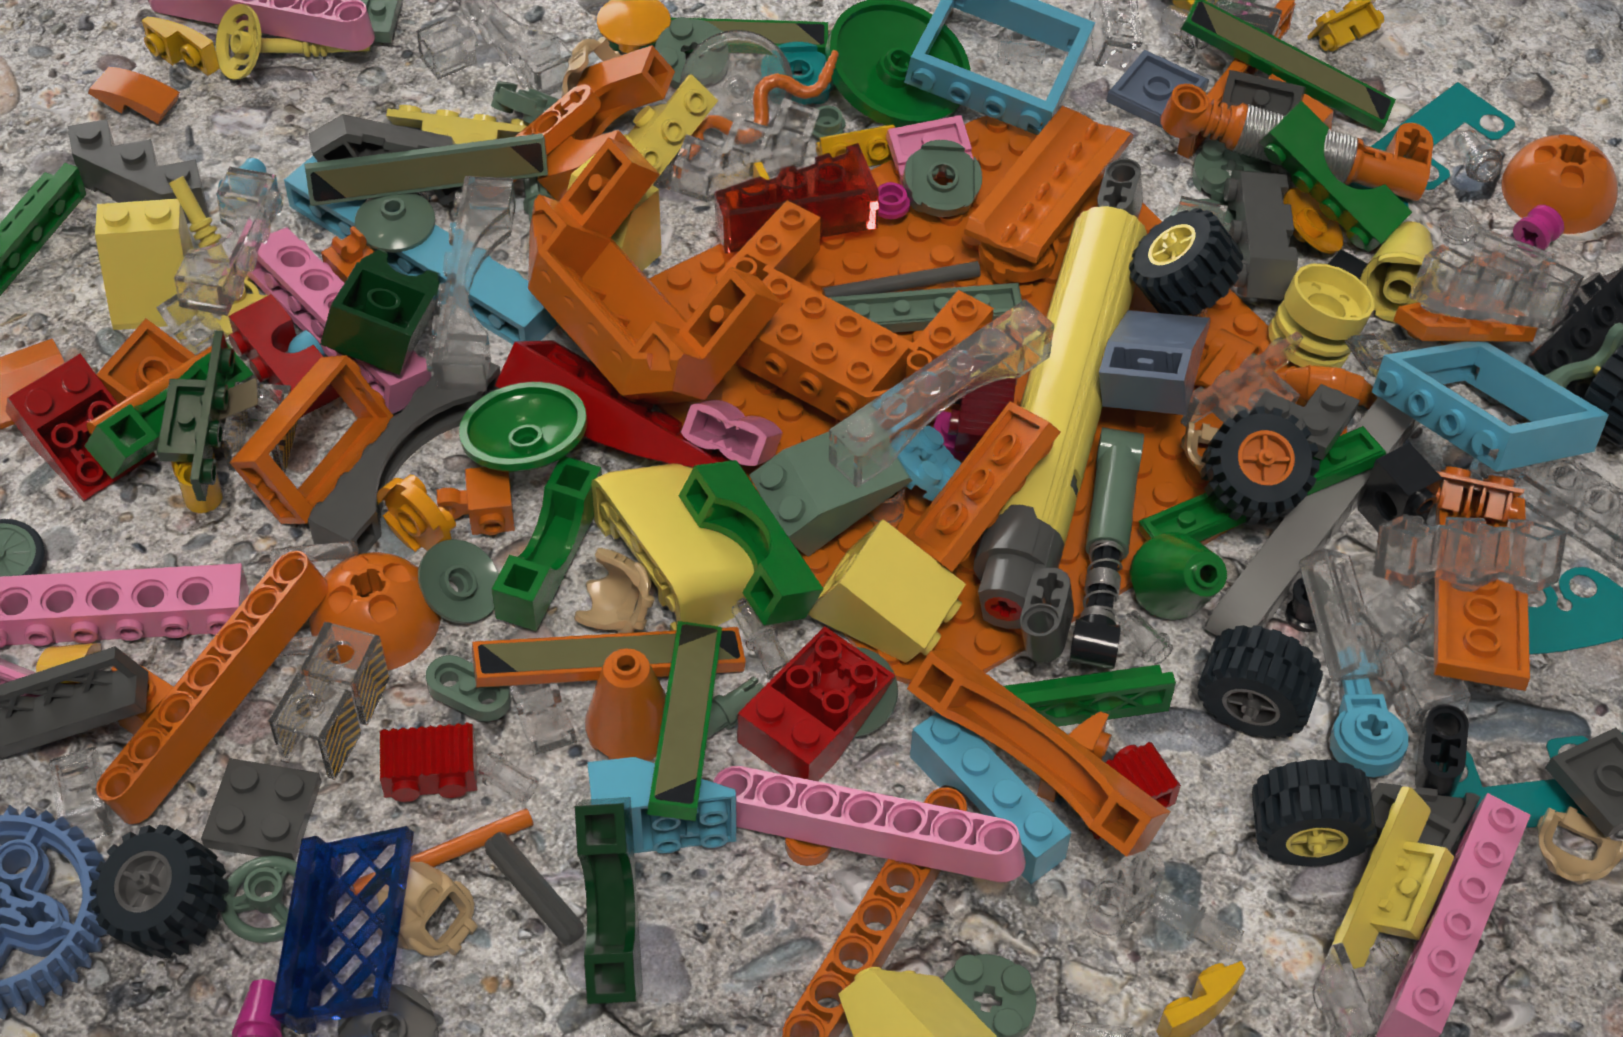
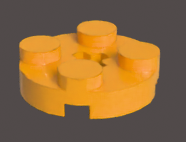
(414, 514)

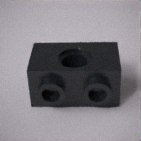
(1400, 486)

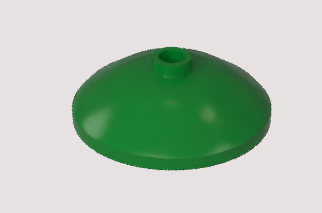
(523, 426)

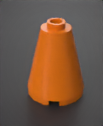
(626, 707)

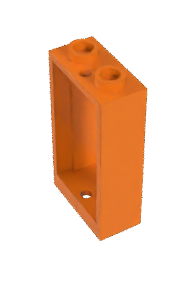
(266, 477)

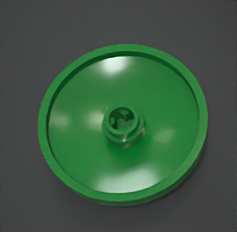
(874, 57)

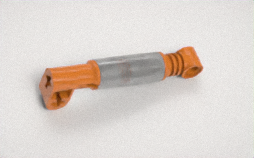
(1346, 156)

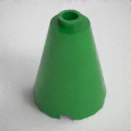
(1176, 575)

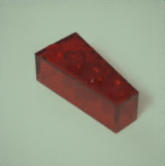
(832, 188)

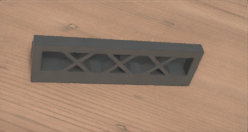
(70, 708)

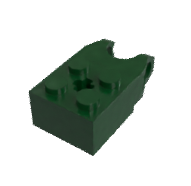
(380, 313)

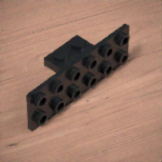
(1584, 328)

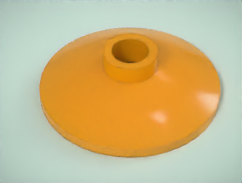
(1312, 224)

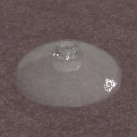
(737, 62)

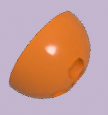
(1566, 176)
(381, 598)

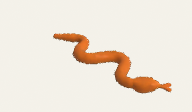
(760, 96)

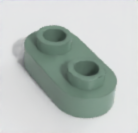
(464, 694)

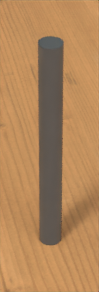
(906, 280)

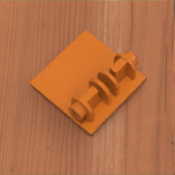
(1499, 500)

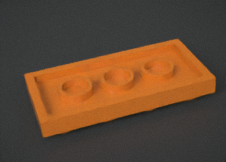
(983, 485)

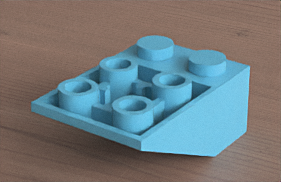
(633, 778)

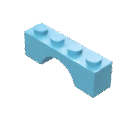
(964, 761)

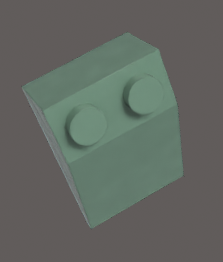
(815, 498)

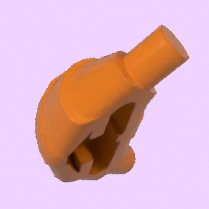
(1308, 379)

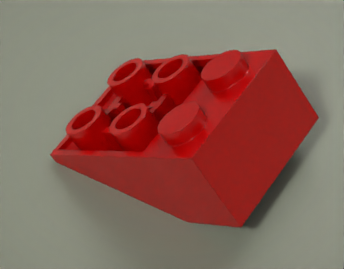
(55, 418)
(813, 707)

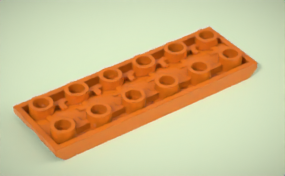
(1047, 184)

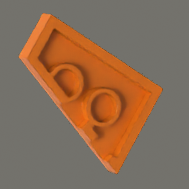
(1437, 327)

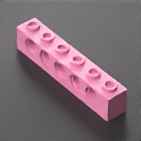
(306, 292)
(35, 604)
(1456, 922)

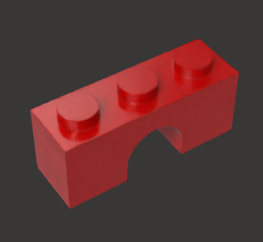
(264, 335)

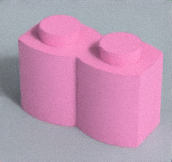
(724, 427)

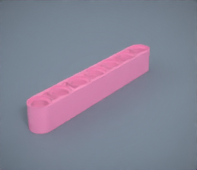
(322, 22)
(876, 824)

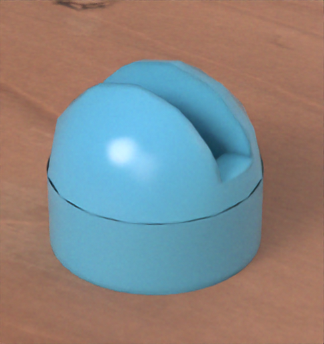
(303, 341)

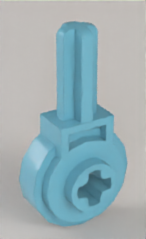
(1367, 732)

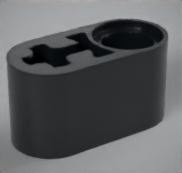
(1443, 749)

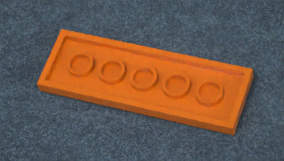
(1483, 631)

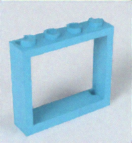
(988, 96)
(1560, 420)

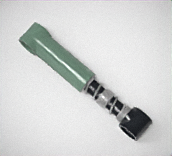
(1107, 542)

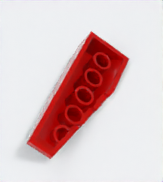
(610, 415)

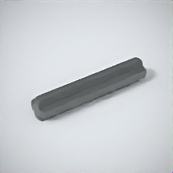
(534, 888)

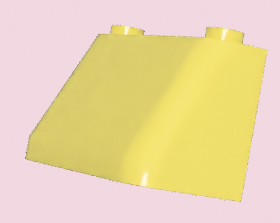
(693, 567)

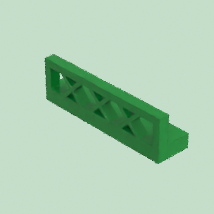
(36, 219)
(1113, 692)

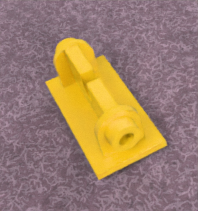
(1335, 27)
(871, 141)

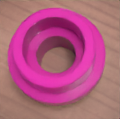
(893, 201)

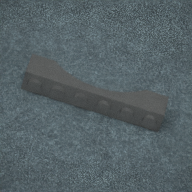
(352, 506)

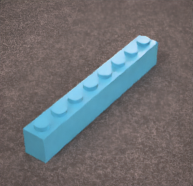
(497, 293)

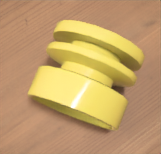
(1325, 309)

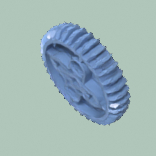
(35, 920)

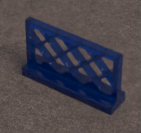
(312, 929)

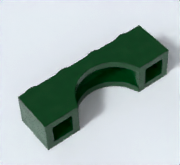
(609, 874)

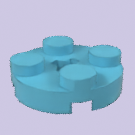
(928, 462)

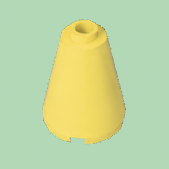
(1395, 268)

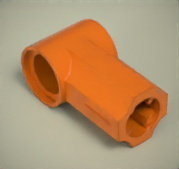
(1224, 353)

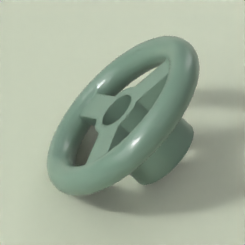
(259, 876)

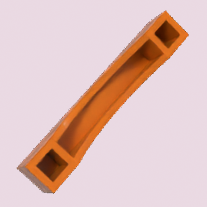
(1095, 790)

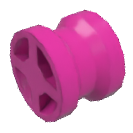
(1539, 227)

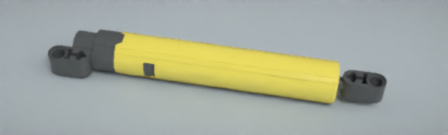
(1025, 545)

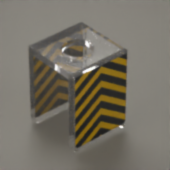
(237, 426)
(363, 672)
(334, 727)

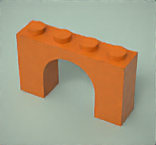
(621, 86)

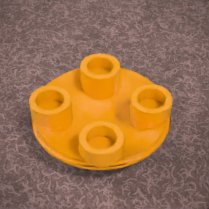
(633, 22)

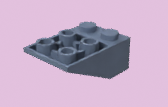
(1152, 362)

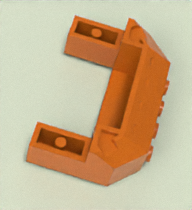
(616, 309)
(823, 347)

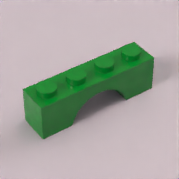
(1299, 148)
(136, 430)
(727, 502)
(533, 577)

